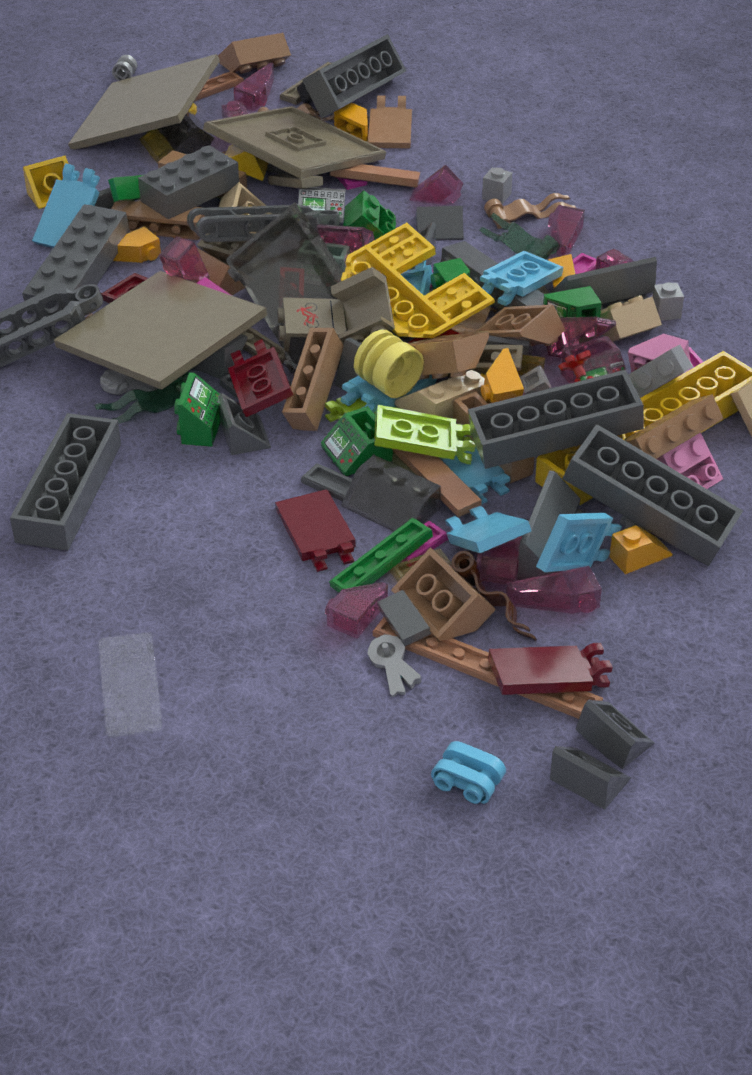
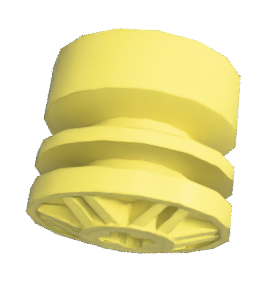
(388, 363)

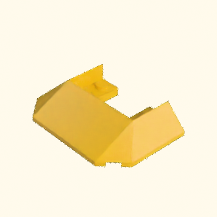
(412, 311)

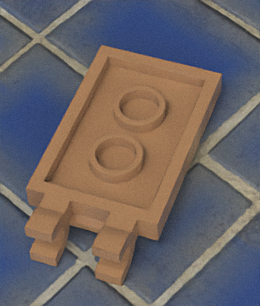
(390, 125)

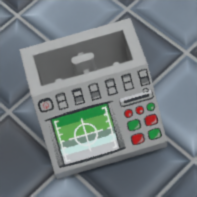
(323, 199)

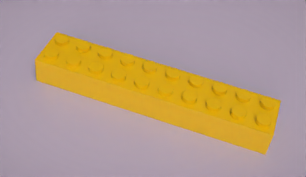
(715, 376)

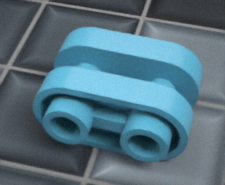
(469, 770)

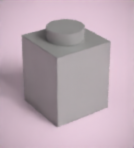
(497, 184)
(668, 300)

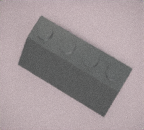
(616, 282)
(553, 500)

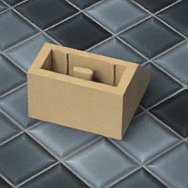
(631, 317)

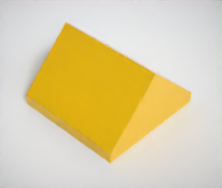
(247, 162)
(42, 177)

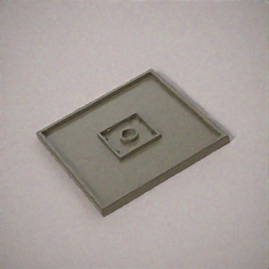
(145, 102)
(294, 141)
(160, 329)

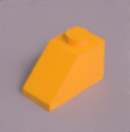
(352, 120)
(138, 246)
(502, 380)
(636, 548)

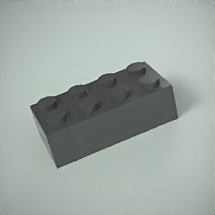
(188, 181)

